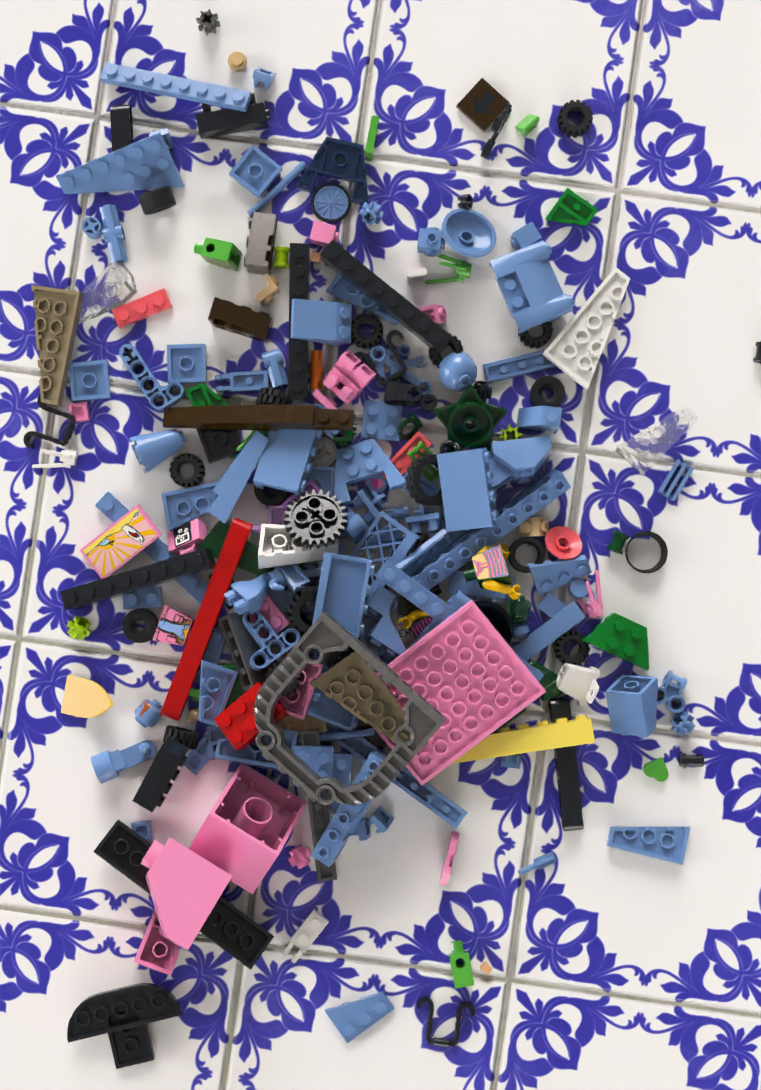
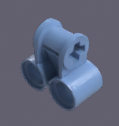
(355, 526)
(672, 691)

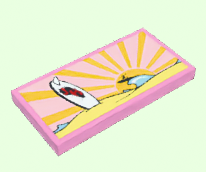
(121, 542)

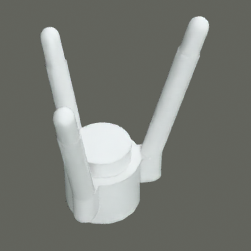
(67, 456)

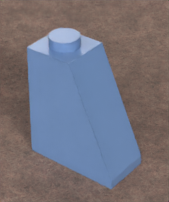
(539, 418)

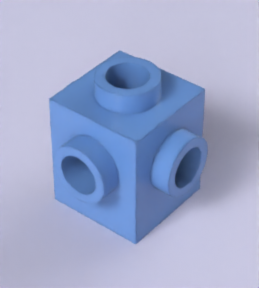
(430, 241)

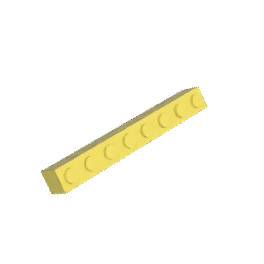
(532, 738)

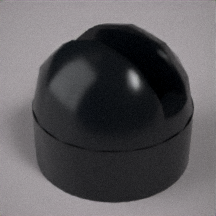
(465, 201)

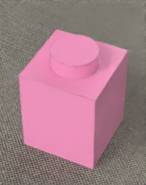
(323, 234)

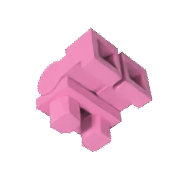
(348, 379)

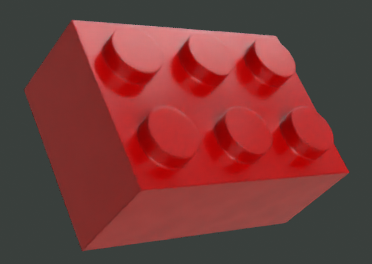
(239, 721)

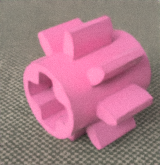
(299, 856)

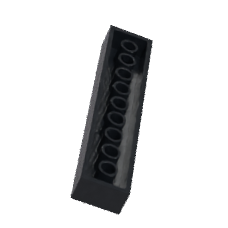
(225, 924)

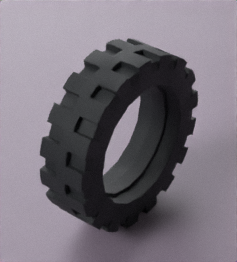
(414, 483)

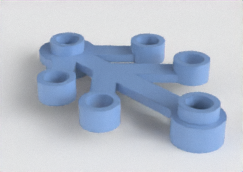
(395, 366)

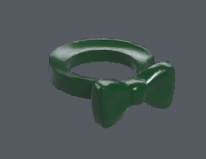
(418, 424)

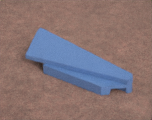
(236, 477)

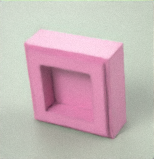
(80, 411)

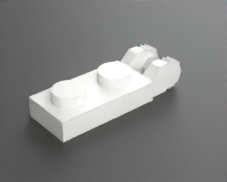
(306, 934)

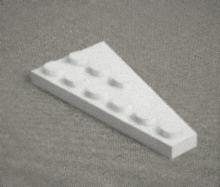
(584, 337)

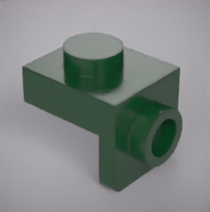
(343, 441)

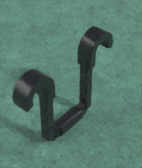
(496, 128)
(396, 376)
(68, 432)
(441, 1041)

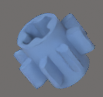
(371, 213)
(682, 723)

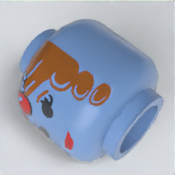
(148, 713)

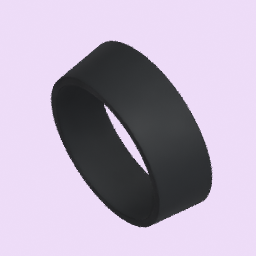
(664, 551)

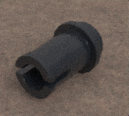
(690, 760)

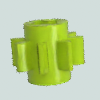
(508, 431)
(79, 628)

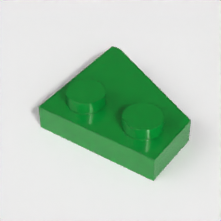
(572, 210)
(203, 396)

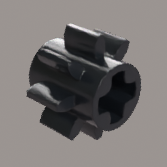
(483, 390)

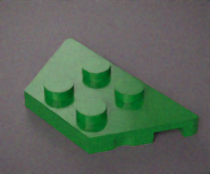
(622, 639)

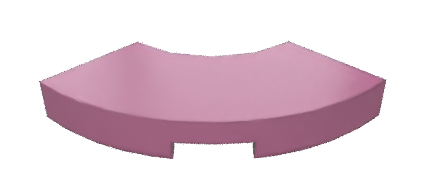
(451, 851)

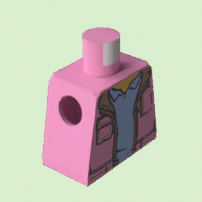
(173, 627)

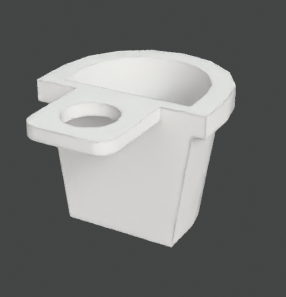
(578, 682)

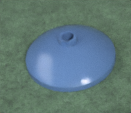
(468, 233)

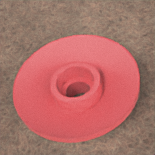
(565, 537)

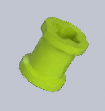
(281, 257)

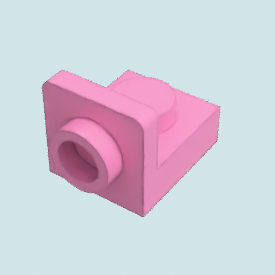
(435, 312)

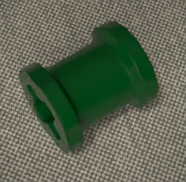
(617, 542)

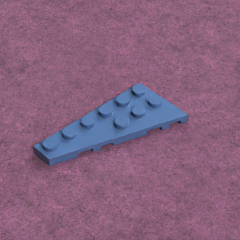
(134, 167)

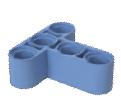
(272, 639)

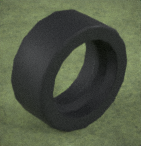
(525, 540)

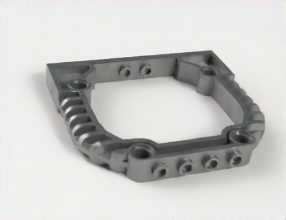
(420, 717)

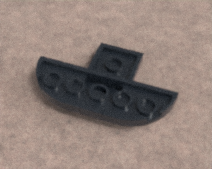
(124, 1017)

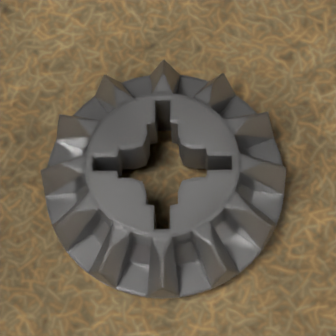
(330, 448)

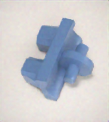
(365, 498)
(423, 518)

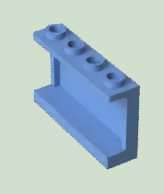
(287, 459)
(467, 489)
(344, 590)

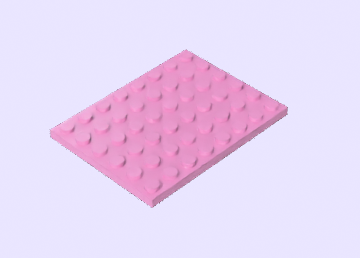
(469, 679)

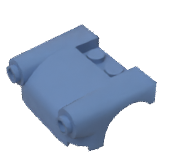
(531, 286)

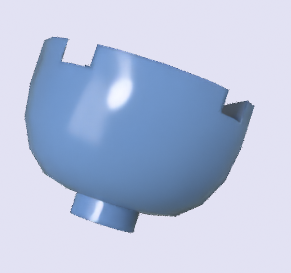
(457, 371)

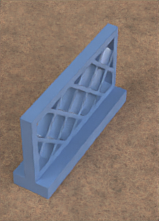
(399, 554)

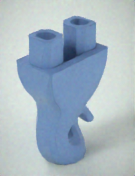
(251, 594)

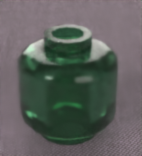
(519, 610)

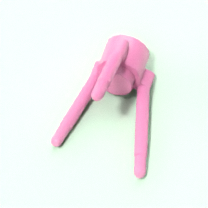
(594, 607)

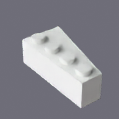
(279, 549)

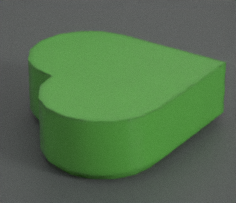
(656, 769)

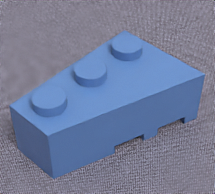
(472, 588)

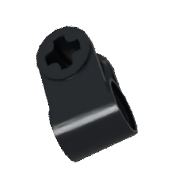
(399, 394)

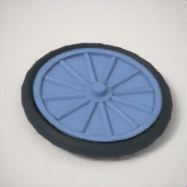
(331, 203)

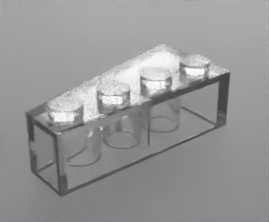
(653, 443)

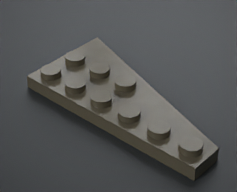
(55, 336)
(363, 695)

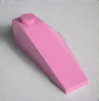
(155, 950)

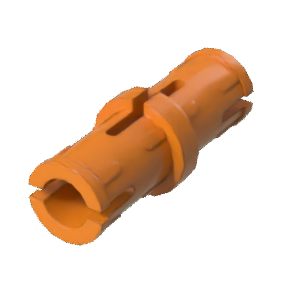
(316, 370)

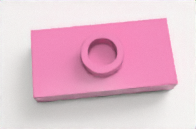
(321, 399)

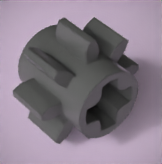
(212, 19)

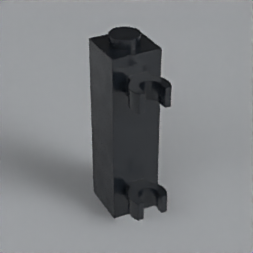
(232, 121)

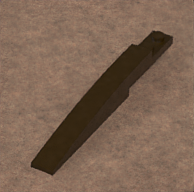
(258, 417)

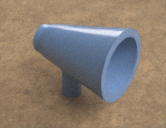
(386, 536)

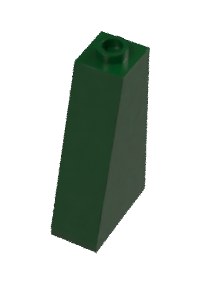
(249, 559)

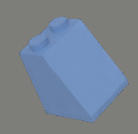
(633, 705)

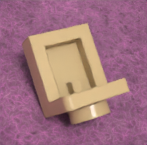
(267, 294)
(533, 527)

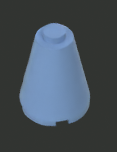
(156, 447)

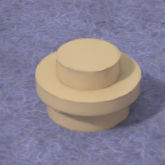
(237, 61)

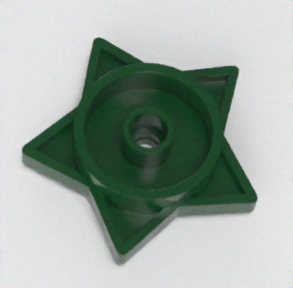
(470, 407)

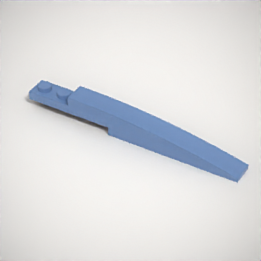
(425, 794)

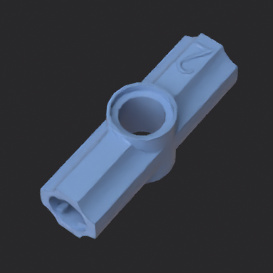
(113, 233)

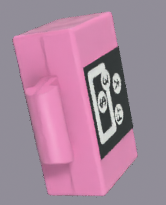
(186, 537)

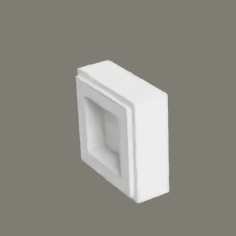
(416, 274)

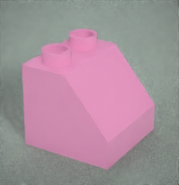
(248, 827)
(182, 889)

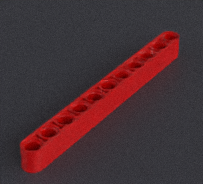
(206, 619)

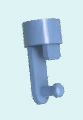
(109, 764)

